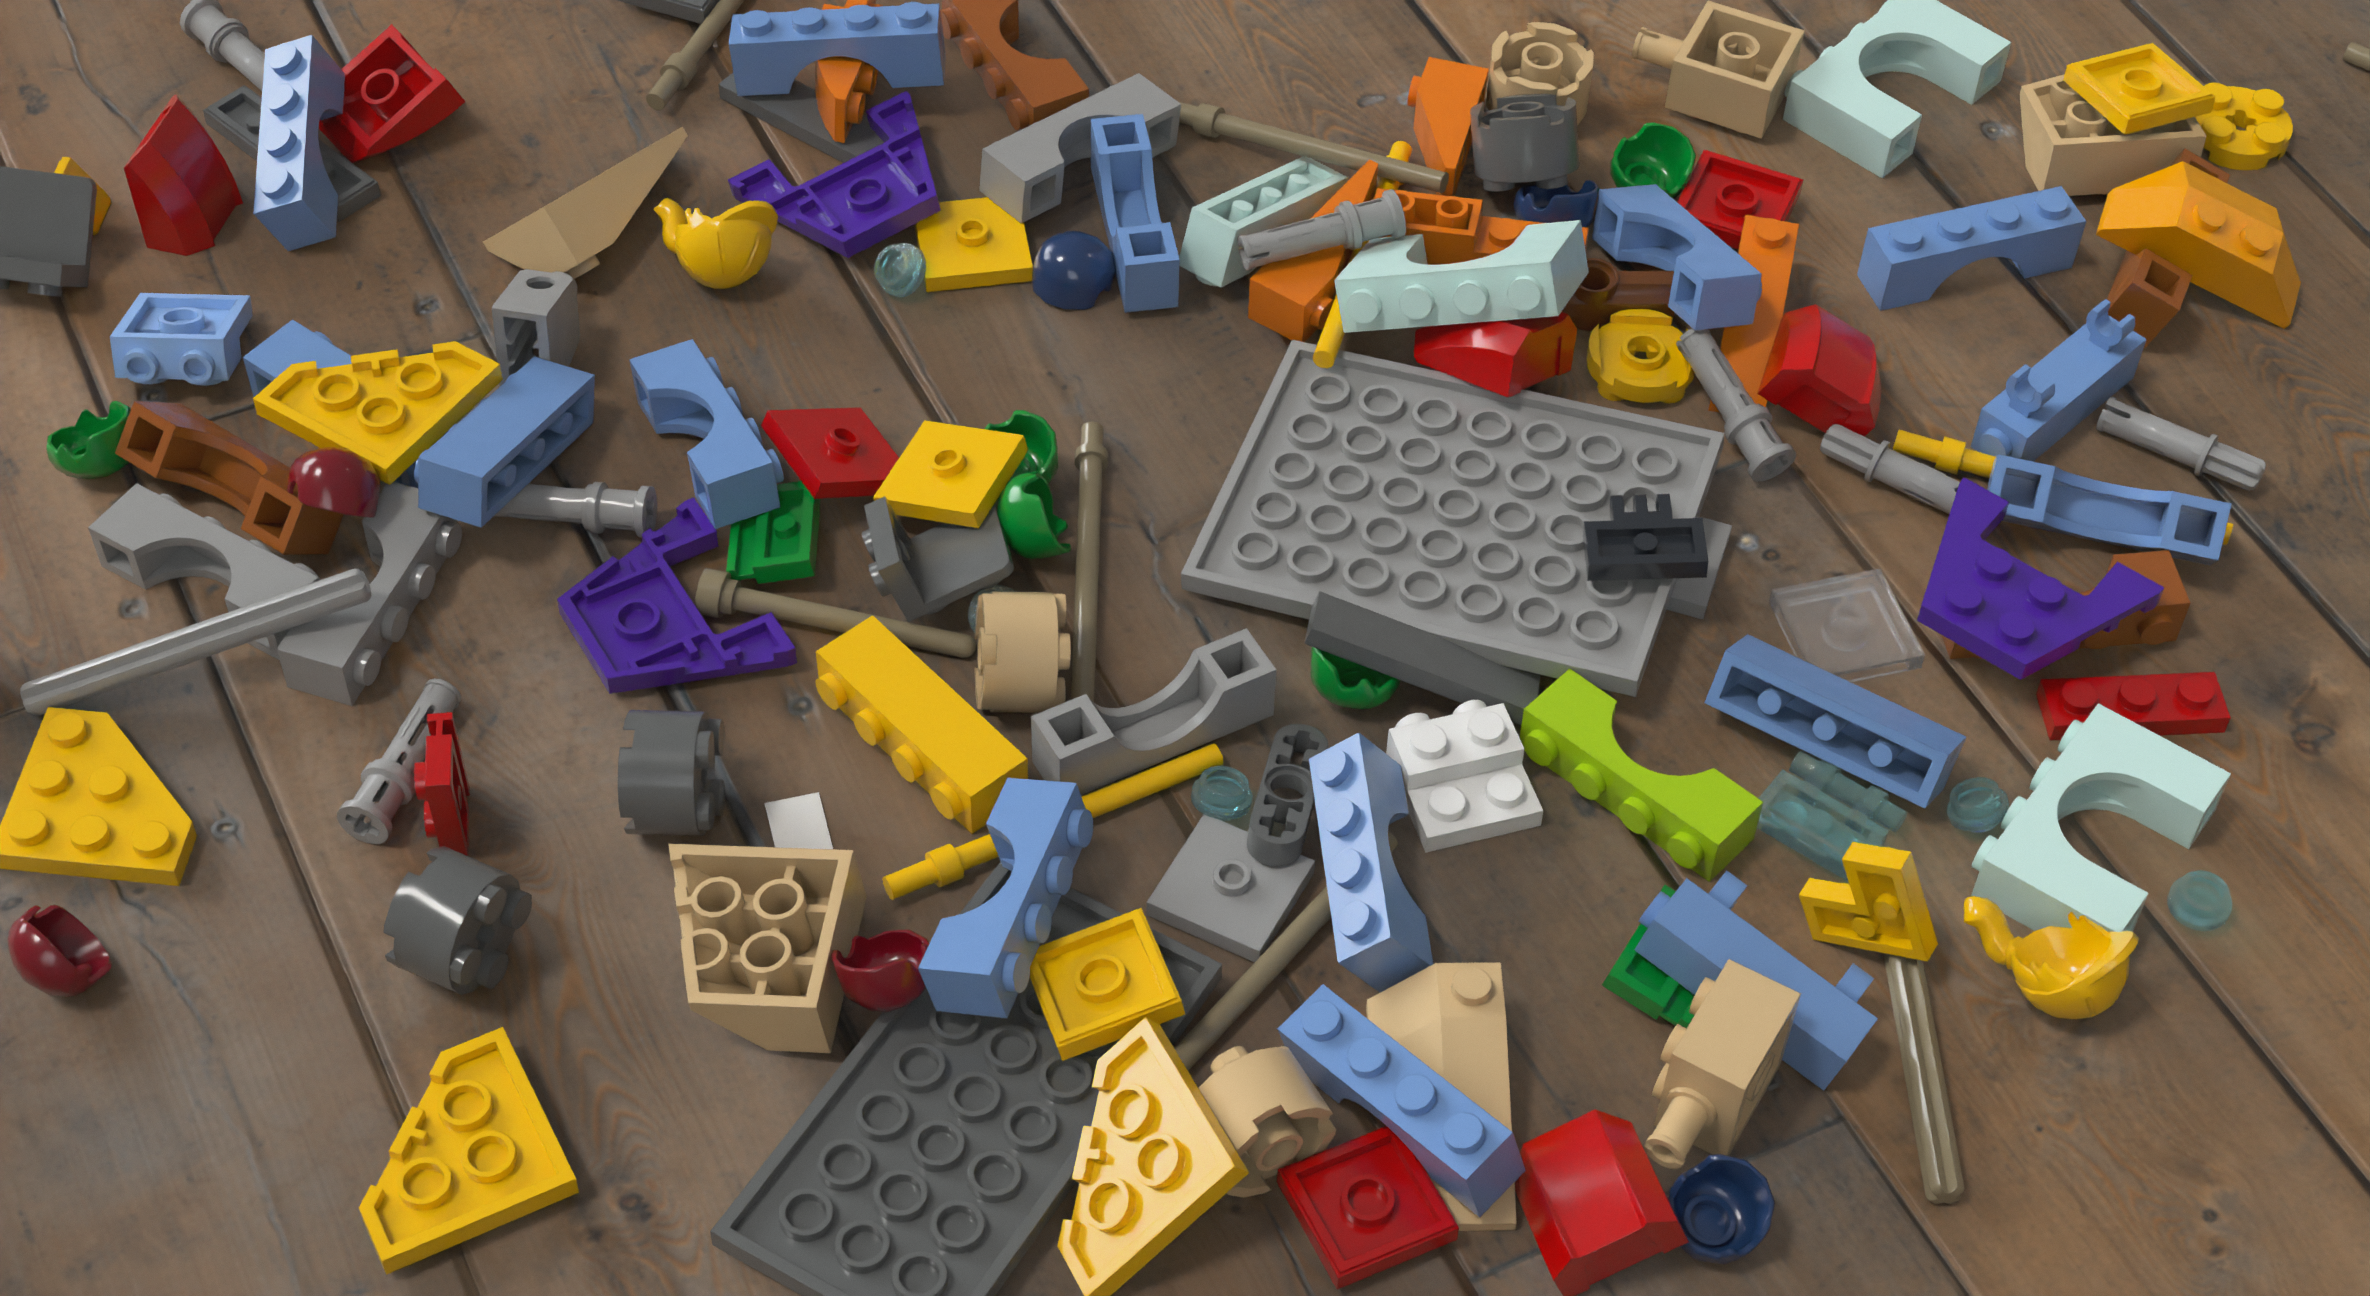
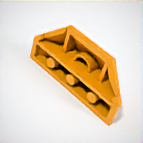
(2210, 231)

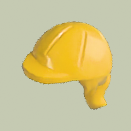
(719, 249)
(2057, 968)

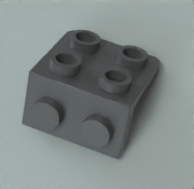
(45, 229)
(935, 565)

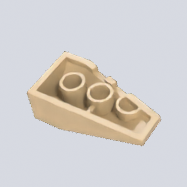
(587, 218)
(1457, 1026)

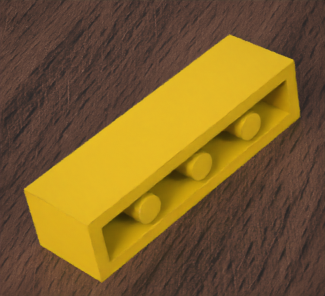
(918, 722)

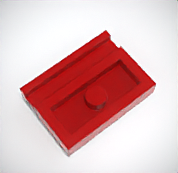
(444, 785)

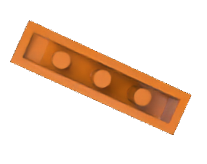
(1770, 249)
(1299, 291)

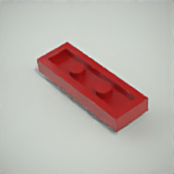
(2155, 701)

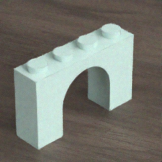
(1908, 36)
(1396, 288)
(2101, 767)

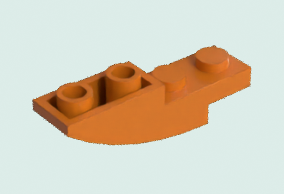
(842, 86)
(1455, 227)

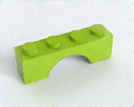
(1692, 817)

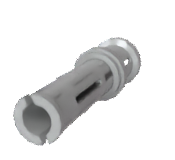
(223, 38)
(1346, 227)
(1745, 422)
(594, 506)
(437, 697)

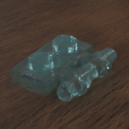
(1817, 824)

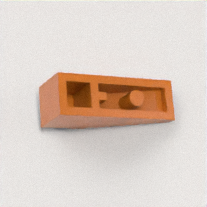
(1443, 114)

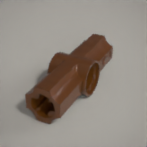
(1611, 291)

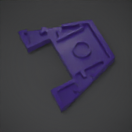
(860, 198)
(2009, 608)
(646, 629)

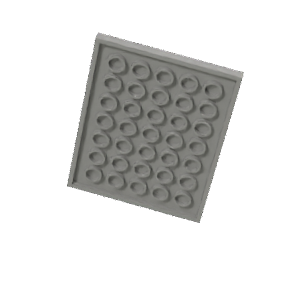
(1449, 512)

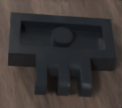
(1644, 543)

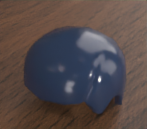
(1557, 203)
(1072, 270)
(1722, 1208)

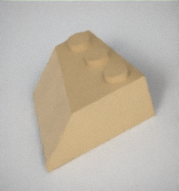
(2084, 152)
(763, 938)

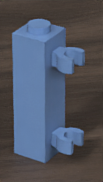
(2061, 388)
(1697, 935)

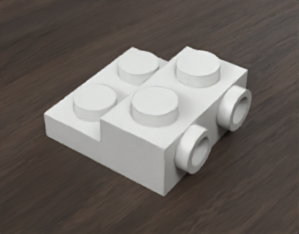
(1464, 775)

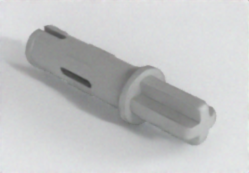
(2181, 445)
(1890, 467)

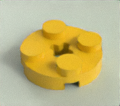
(2259, 113)
(1625, 377)

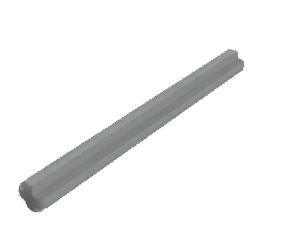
(196, 642)

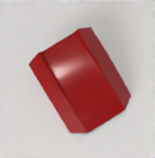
(388, 99)
(180, 183)
(1499, 354)
(1823, 371)
(1594, 1201)

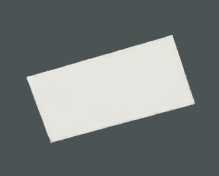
(799, 822)

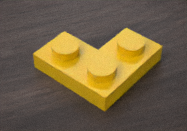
(1878, 908)

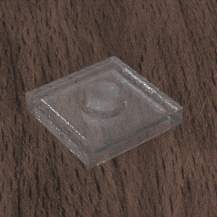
(1848, 626)

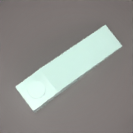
(1264, 203)

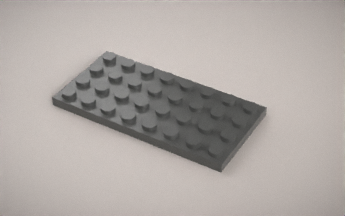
(936, 1143)

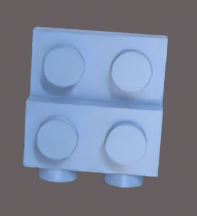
(180, 338)

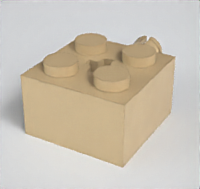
(1727, 67)
(1720, 1063)

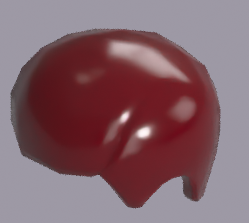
(336, 481)
(56, 952)
(882, 970)

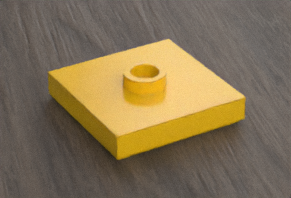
(2139, 88)
(973, 246)
(952, 473)
(1103, 983)

